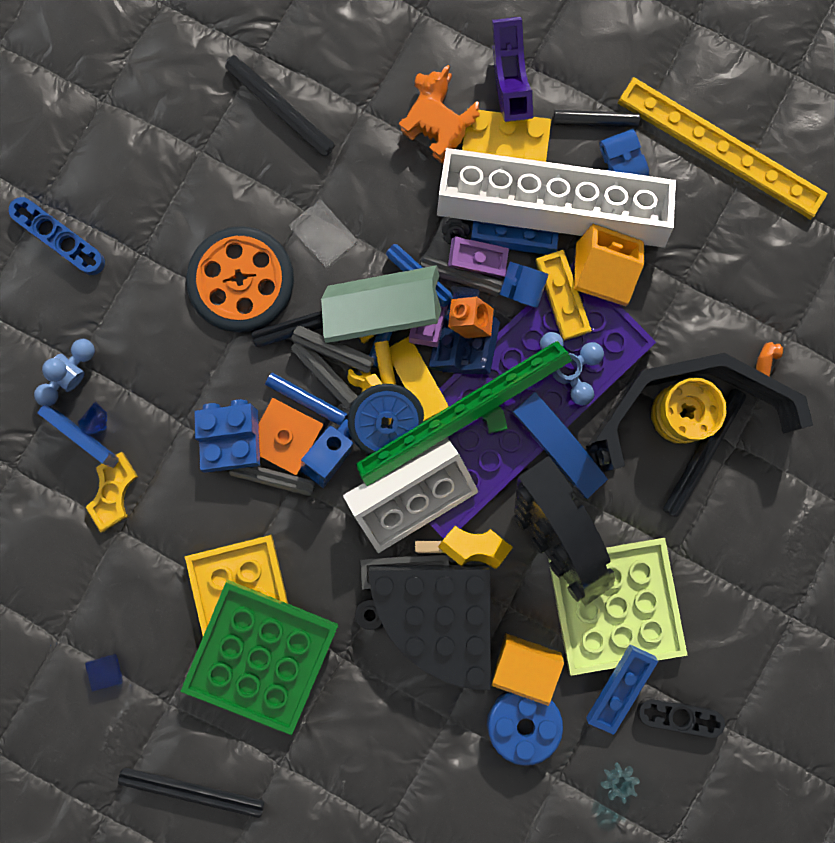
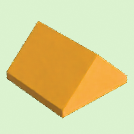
(527, 669)

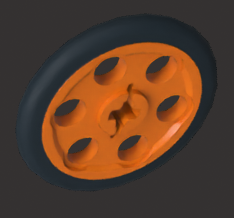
(265, 307)

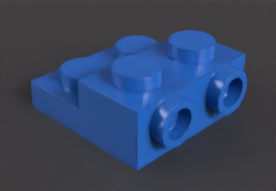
(227, 436)

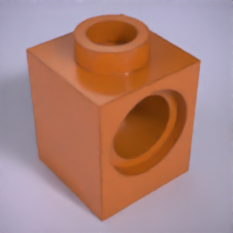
(471, 317)

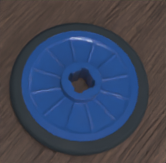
(380, 402)

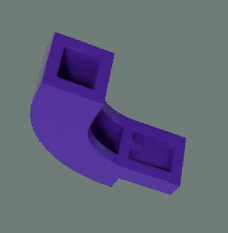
(510, 70)

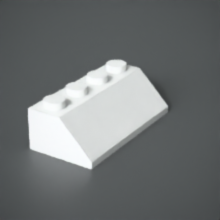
(411, 495)

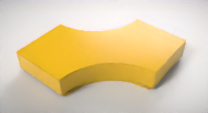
(108, 505)
(475, 547)

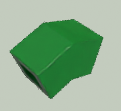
(495, 420)

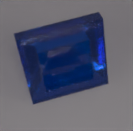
(93, 420)

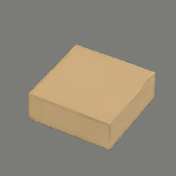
(427, 547)

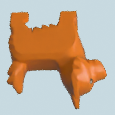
(434, 118)

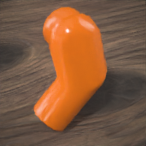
(766, 356)

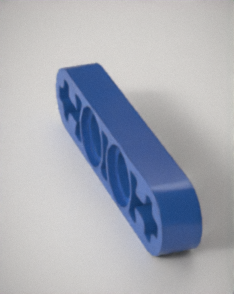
(56, 236)

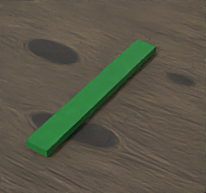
(463, 412)

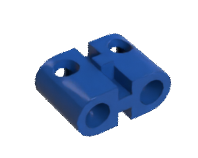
(624, 154)
(524, 284)

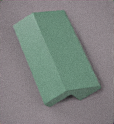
(381, 304)

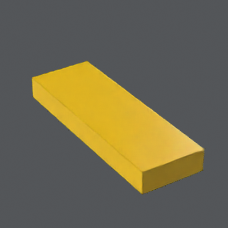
(562, 297)
(417, 377)

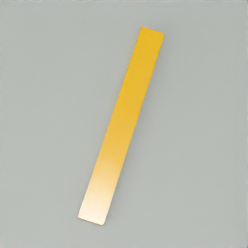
(722, 148)

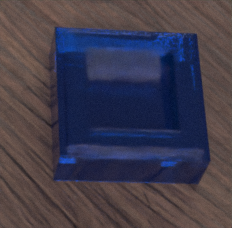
(104, 672)

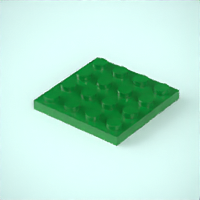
(259, 657)

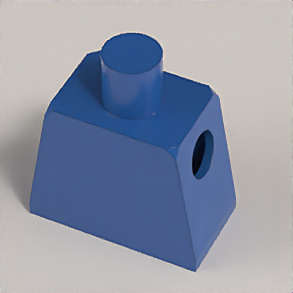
(320, 461)

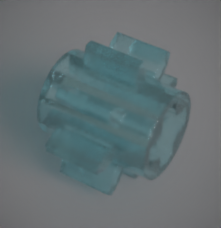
(627, 787)

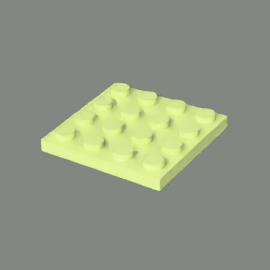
(635, 611)

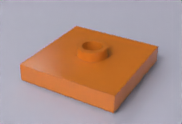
(286, 435)

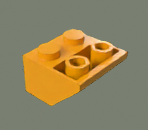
(608, 264)

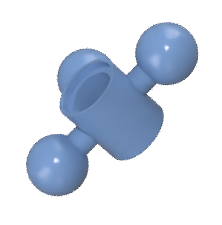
(590, 354)
(63, 372)

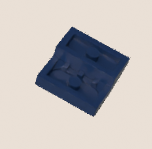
(463, 354)

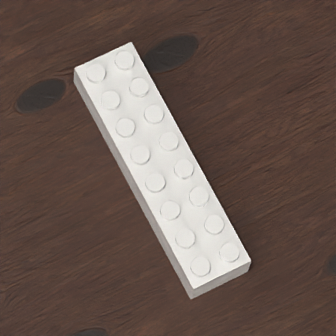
(555, 196)

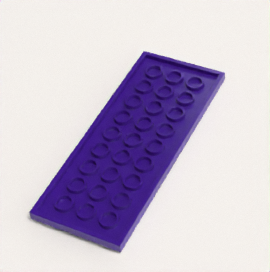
(502, 455)

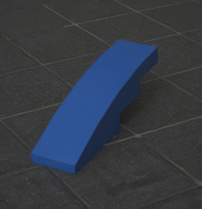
(560, 445)

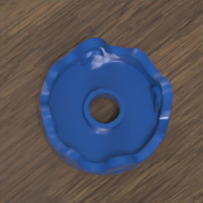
(520, 748)

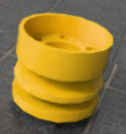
(704, 411)

